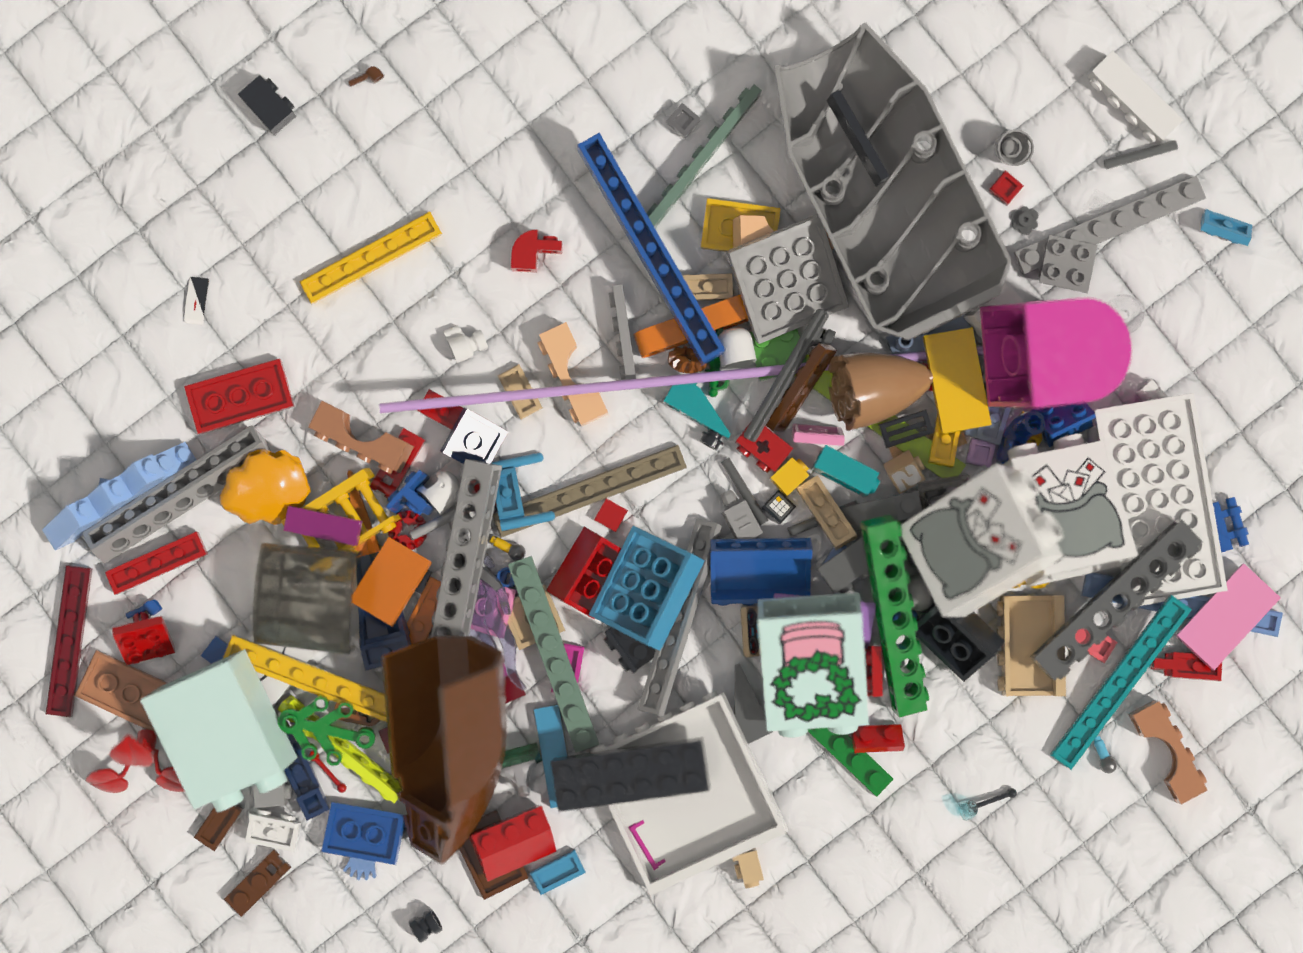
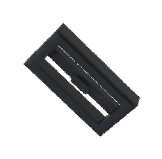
(885, 435)

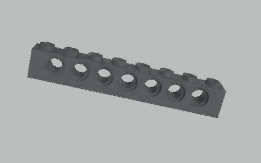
(1157, 550)

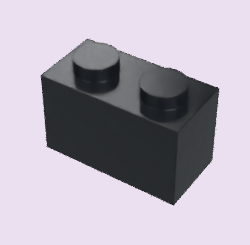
(267, 104)

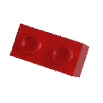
(768, 461)

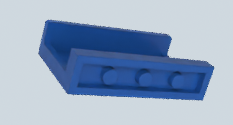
(759, 568)

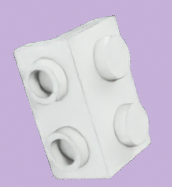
(272, 830)

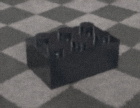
(958, 642)

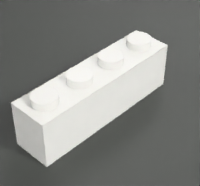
(1134, 98)

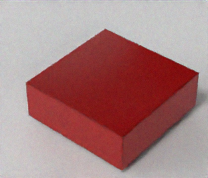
(1006, 187)
(611, 515)

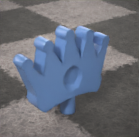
(361, 866)

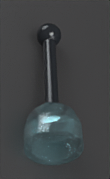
(969, 809)

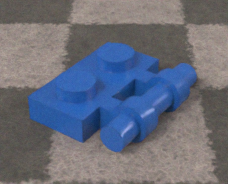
(1239, 532)

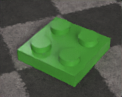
(775, 350)

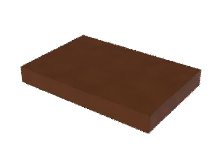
(498, 884)

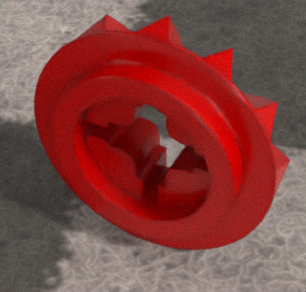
(410, 518)

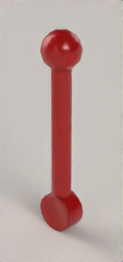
(341, 787)

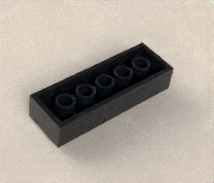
(631, 774)

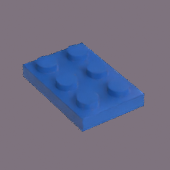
(363, 833)

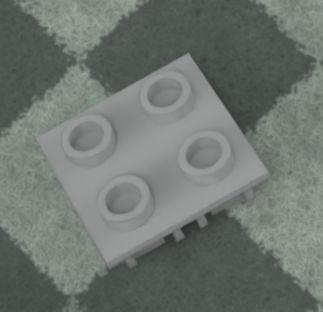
(1068, 264)

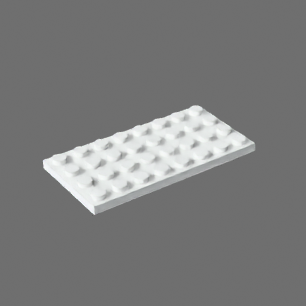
(1164, 478)

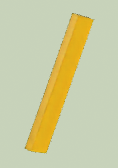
(370, 257)

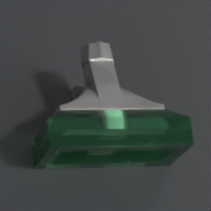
(519, 764)

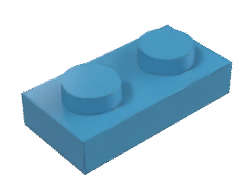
(1226, 227)

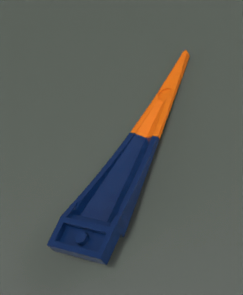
(374, 635)

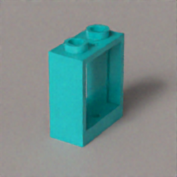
(846, 471)

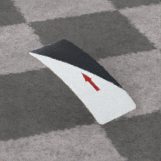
(196, 300)

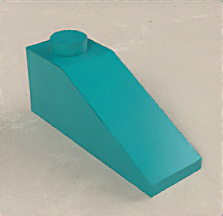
(693, 403)

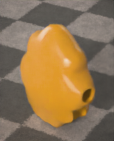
(265, 487)

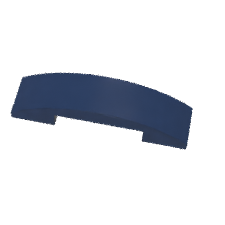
(305, 783)

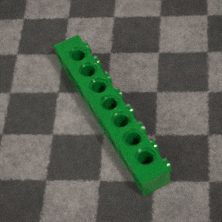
(874, 533)

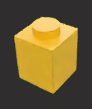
(790, 476)

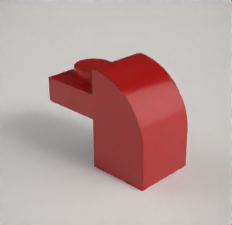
(527, 247)

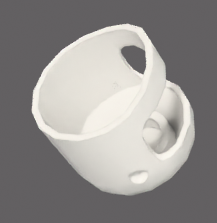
(738, 348)
(443, 492)

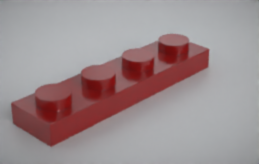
(156, 563)

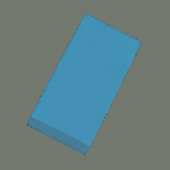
(557, 872)

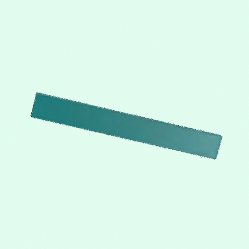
(1120, 681)

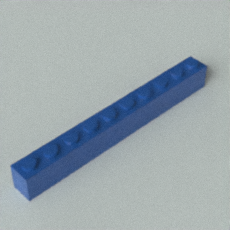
(650, 249)

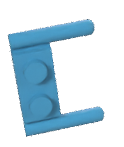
(509, 497)

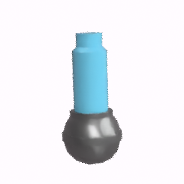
(1107, 763)

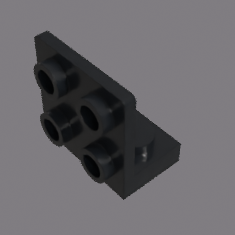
(632, 652)

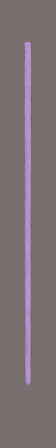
(603, 386)

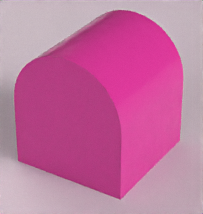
(1053, 352)

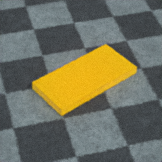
(957, 380)

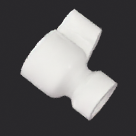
(463, 346)

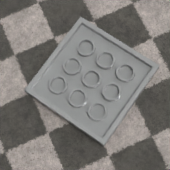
(787, 278)

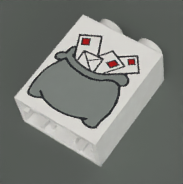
(1084, 500)
(982, 540)

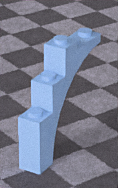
(115, 493)

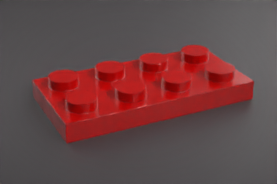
(239, 396)

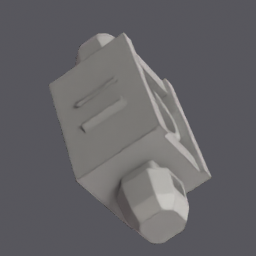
(739, 517)

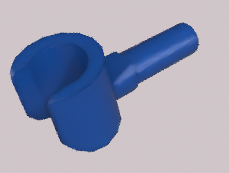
(151, 607)

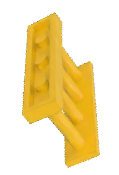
(340, 495)

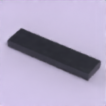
(857, 137)

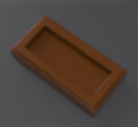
(217, 826)

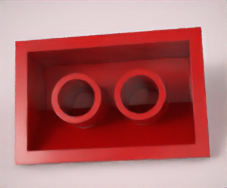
(584, 571)
(513, 842)

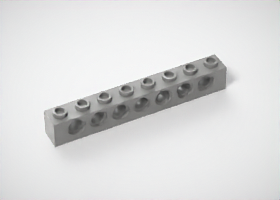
(171, 497)
(474, 550)

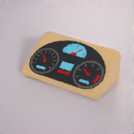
(750, 631)

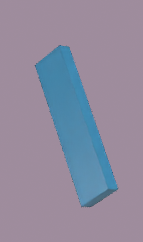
(551, 743)

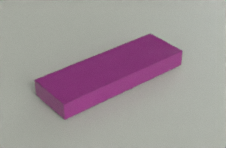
(323, 525)

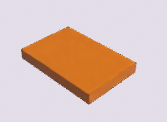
(390, 581)

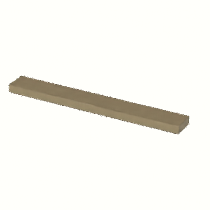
(602, 486)

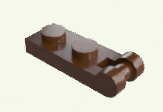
(257, 883)

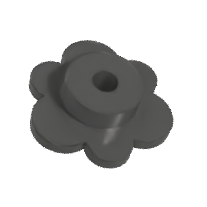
(1019, 223)

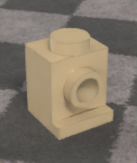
(749, 868)

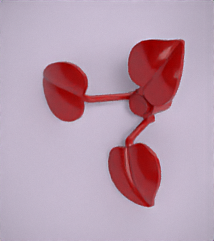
(135, 753)

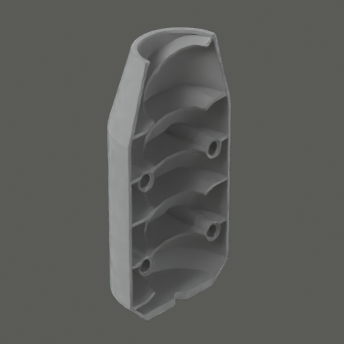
(914, 219)

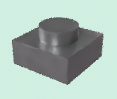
(683, 120)

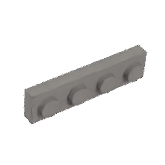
(620, 324)

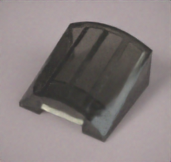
(304, 597)

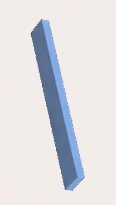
(1095, 582)

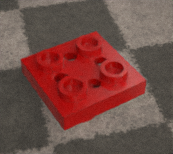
(143, 639)

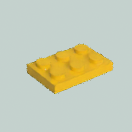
(719, 218)

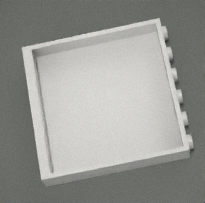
(703, 826)

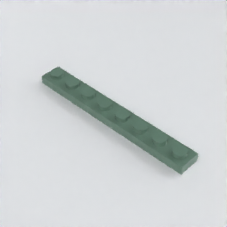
(703, 154)
(553, 654)

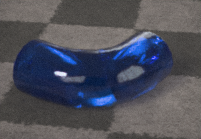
(1019, 432)

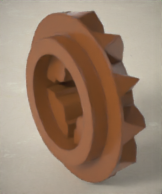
(680, 361)

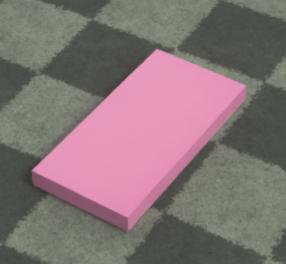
(1228, 617)

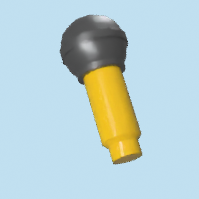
(515, 551)

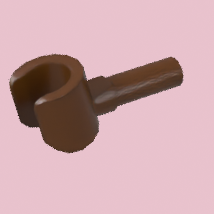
(372, 72)

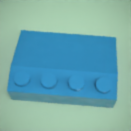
(646, 588)

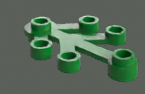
(322, 728)

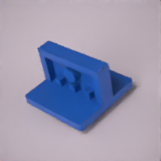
(1065, 420)
(409, 495)

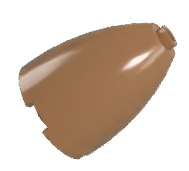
(874, 387)

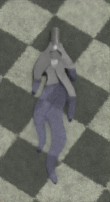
(487, 615)

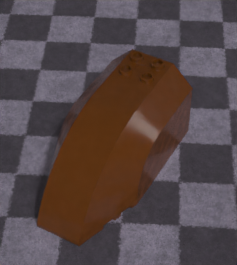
(445, 736)

